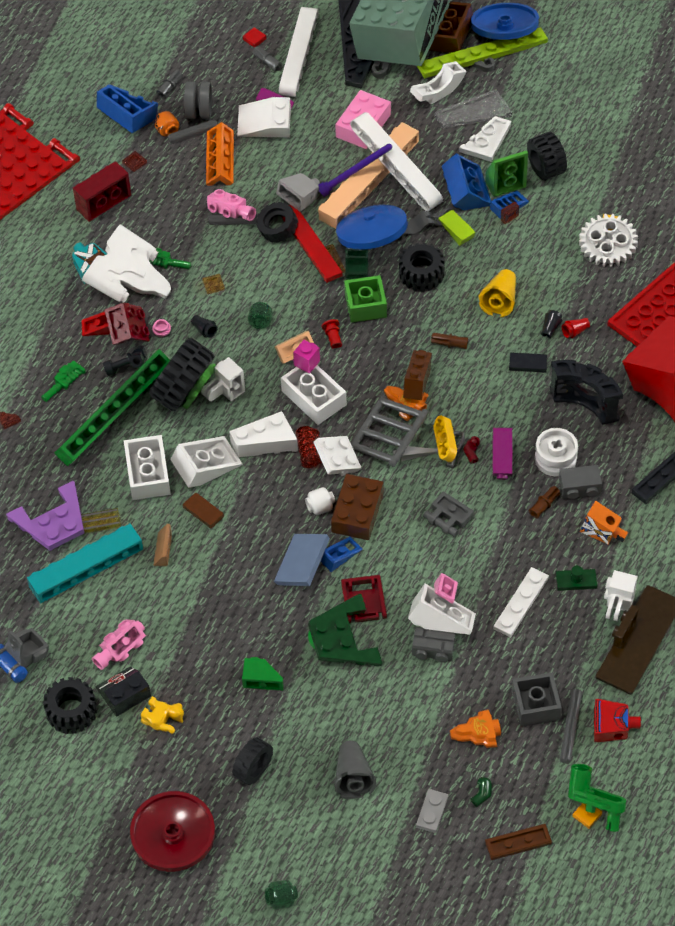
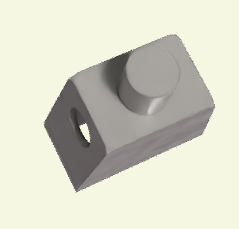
(298, 190)

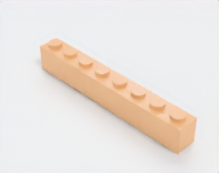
(364, 181)

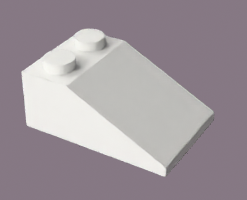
(265, 118)
(204, 460)
(439, 614)

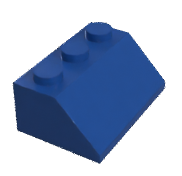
(465, 183)

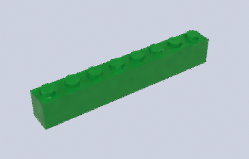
(112, 408)

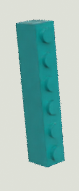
(85, 563)

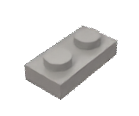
(432, 810)

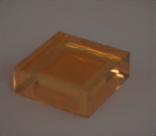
(213, 283)

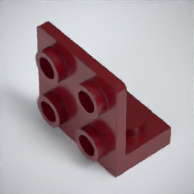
(126, 323)

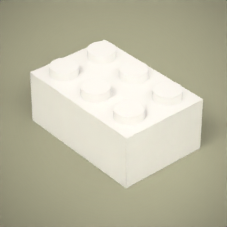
(314, 393)
(147, 467)

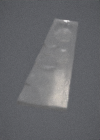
(474, 110)

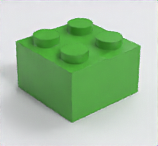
(365, 298)

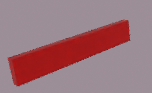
(315, 249)

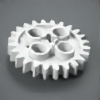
(608, 240)

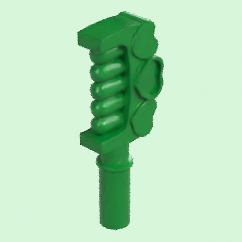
(164, 259)
(64, 378)

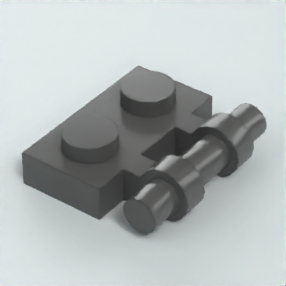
(452, 510)

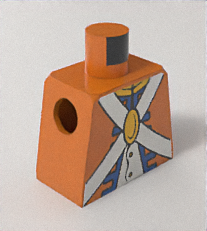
(603, 524)

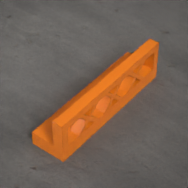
(223, 154)

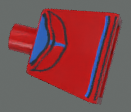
(613, 721)

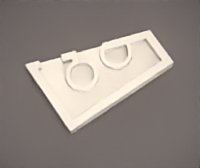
(488, 140)

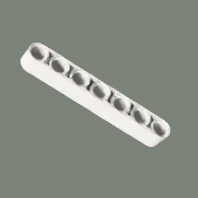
(297, 52)
(397, 162)

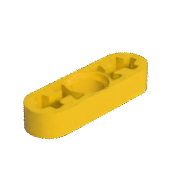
(445, 438)

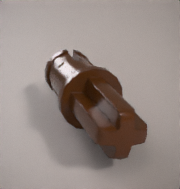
(449, 340)
(544, 502)

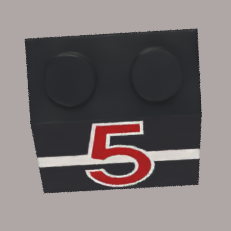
(124, 690)

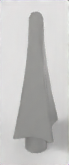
(415, 452)

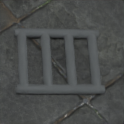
(375, 416)

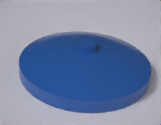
(505, 21)
(371, 227)

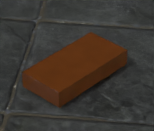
(203, 510)

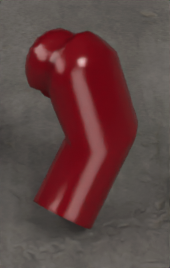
(470, 449)

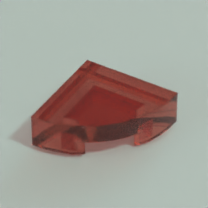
(8, 420)

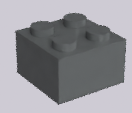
(536, 699)

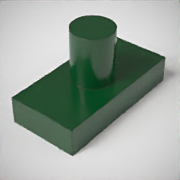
(576, 579)

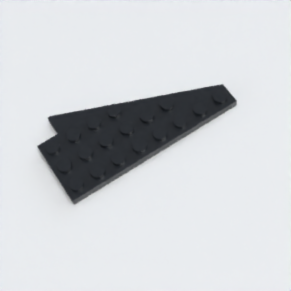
(355, 69)

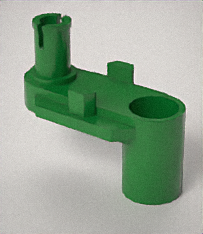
(595, 798)

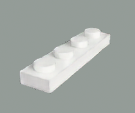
(521, 602)

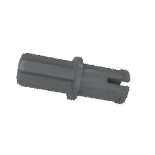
(267, 58)
(169, 84)

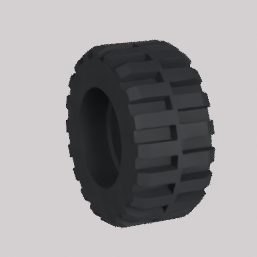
(181, 374)

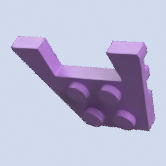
(55, 525)

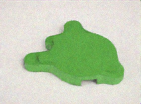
(199, 385)

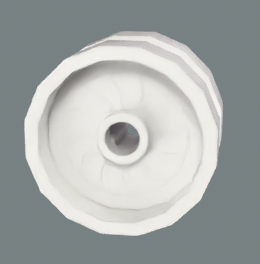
(555, 451)

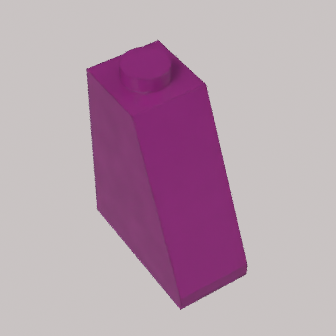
(502, 453)

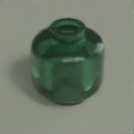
(260, 315)
(281, 894)

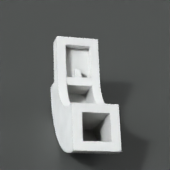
(441, 85)

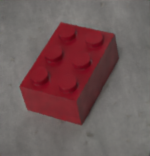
(102, 191)

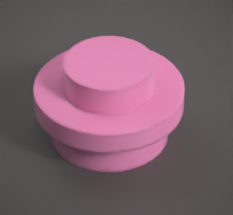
(161, 328)

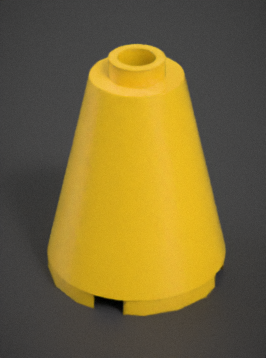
(499, 294)

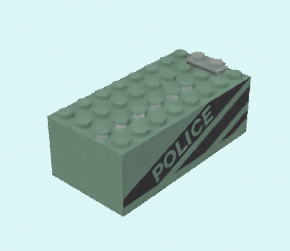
(396, 29)

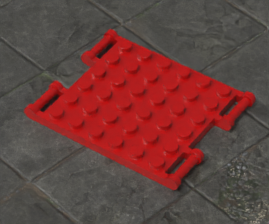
(25, 161)

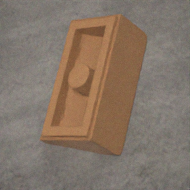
(163, 546)

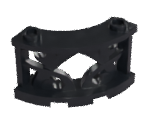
(571, 374)

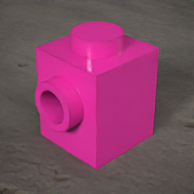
(306, 356)

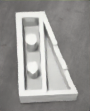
(264, 436)

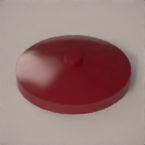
(172, 831)

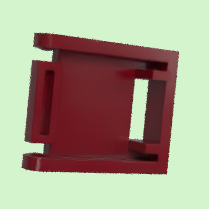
(372, 598)

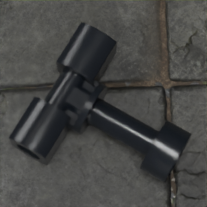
(135, 360)

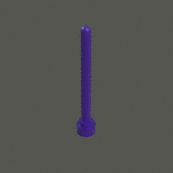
(326, 187)

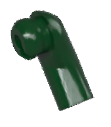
(485, 790)

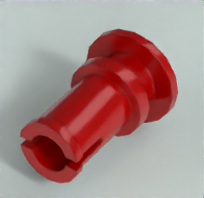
(332, 331)

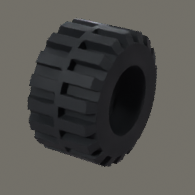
(547, 156)
(425, 277)
(74, 718)

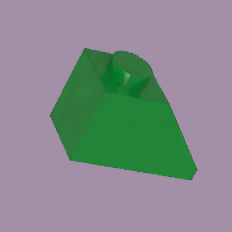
(260, 675)

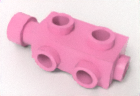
(230, 205)
(121, 643)

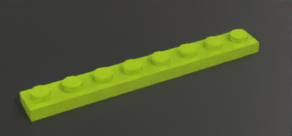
(480, 52)

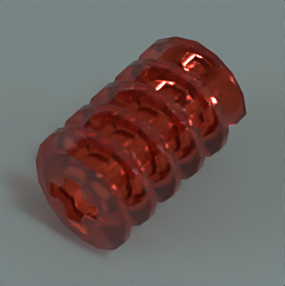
(308, 453)

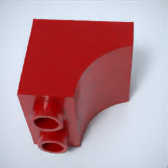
(653, 366)

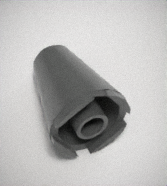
(353, 772)

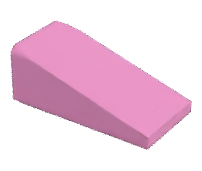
(446, 587)

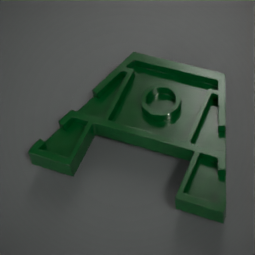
(334, 637)

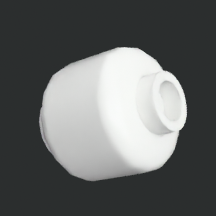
(320, 501)

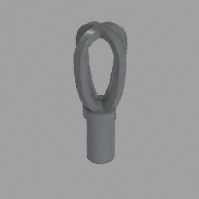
(459, 448)

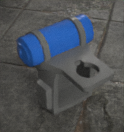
(20, 652)

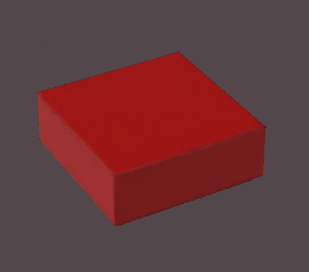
(254, 37)

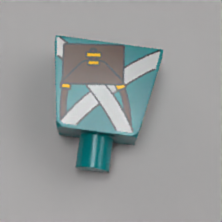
(85, 256)

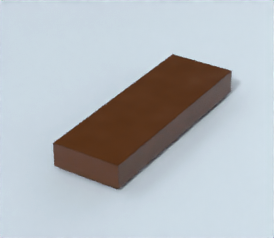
(518, 841)

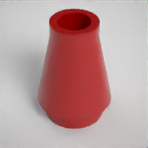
(574, 327)

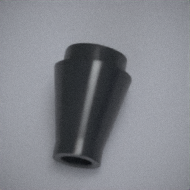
(551, 323)
(204, 326)

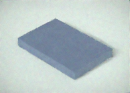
(302, 559)

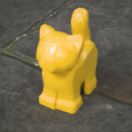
(160, 713)

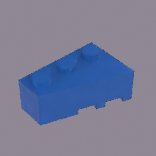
(126, 109)

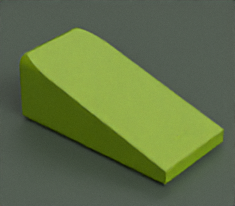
(457, 227)

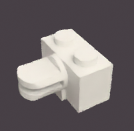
(227, 381)
(619, 593)

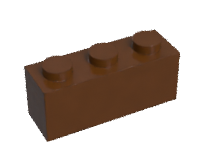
(417, 375)

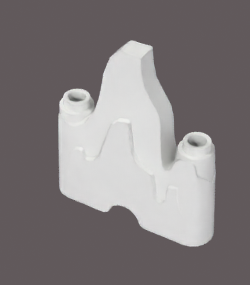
(128, 266)

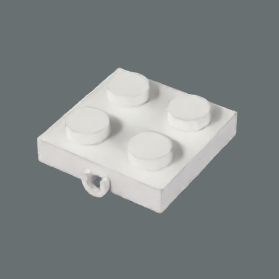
(337, 455)

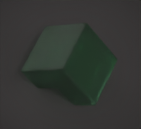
(356, 263)

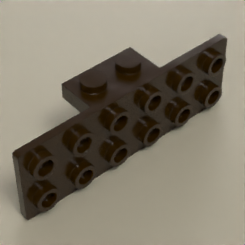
(637, 639)

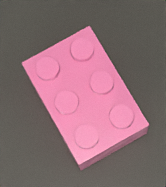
(363, 102)

